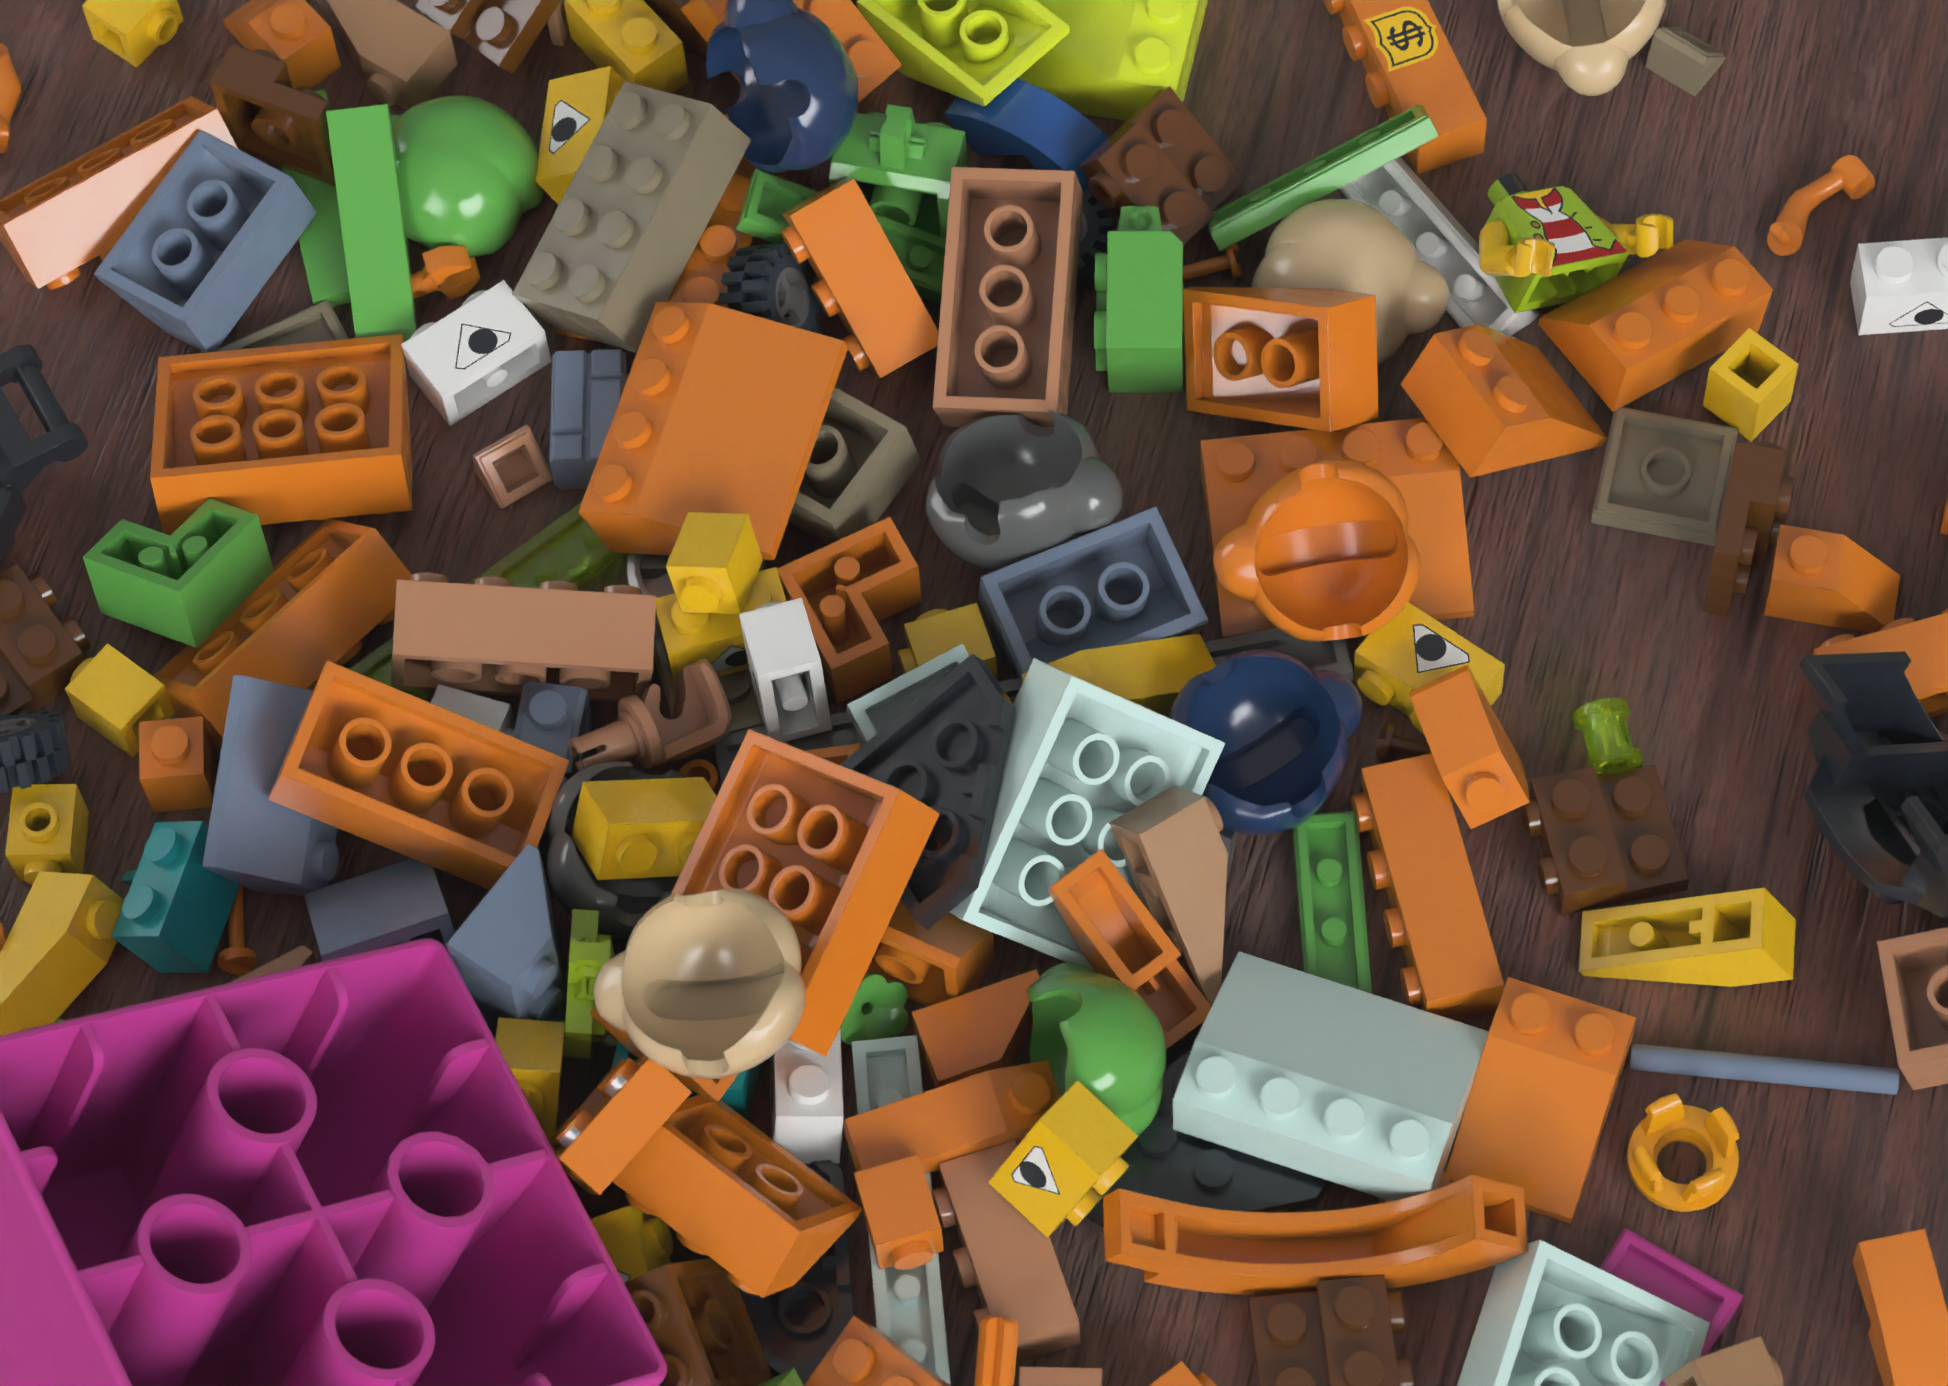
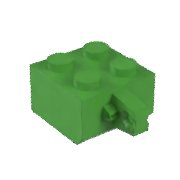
(902, 166)
(1140, 305)

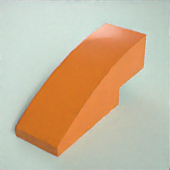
(1128, 943)
(1904, 1309)

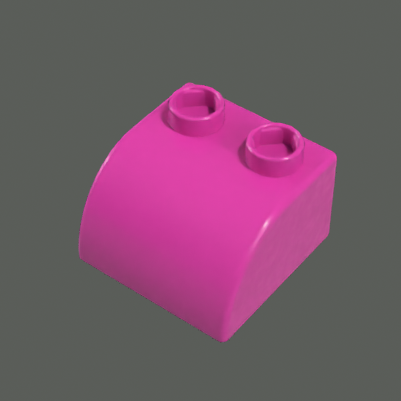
(296, 1196)

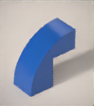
(1028, 124)

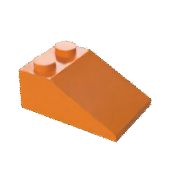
(1282, 355)
(1497, 401)
(1542, 1096)

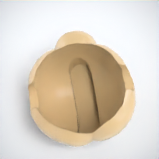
(1583, 38)
(1361, 251)
(706, 983)

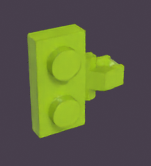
(586, 958)

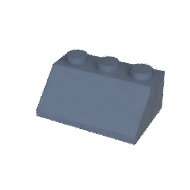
(207, 241)
(1092, 594)
(247, 834)
(513, 948)

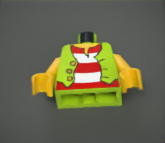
(1554, 248)

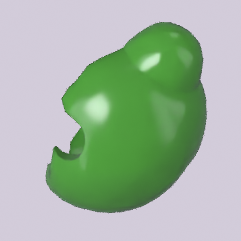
(464, 173)
(1102, 1037)

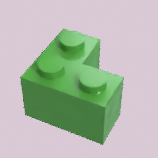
(182, 580)

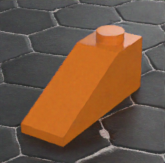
(954, 1118)

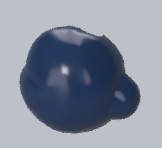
(793, 82)
(1280, 735)

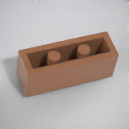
(1005, 1255)

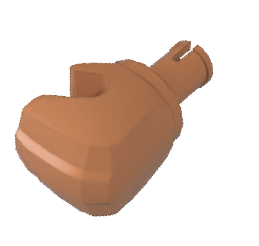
(697, 722)

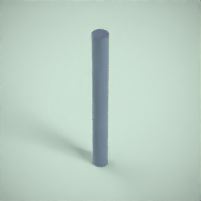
(1764, 1069)

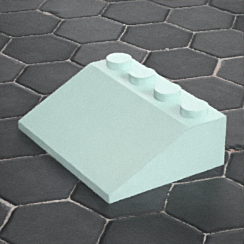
(1067, 773)
(1328, 1080)
(1575, 1325)

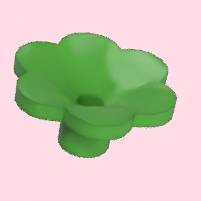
(875, 1010)

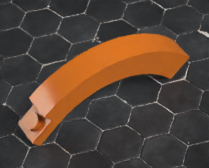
(1269, 1254)

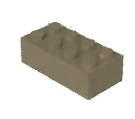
(631, 215)

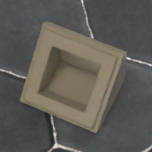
(1683, 58)

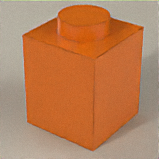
(177, 763)
(899, 1213)

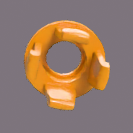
(1673, 1122)

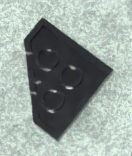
(951, 758)
(1205, 1173)
(807, 1318)

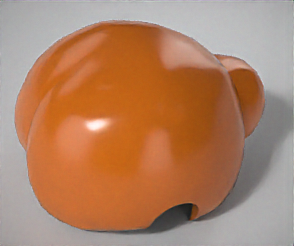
(1324, 552)

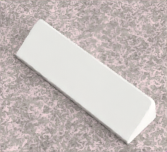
(1441, 243)

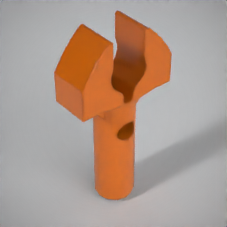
(447, 271)

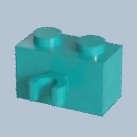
(173, 902)

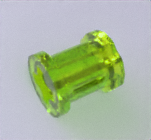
(1607, 735)

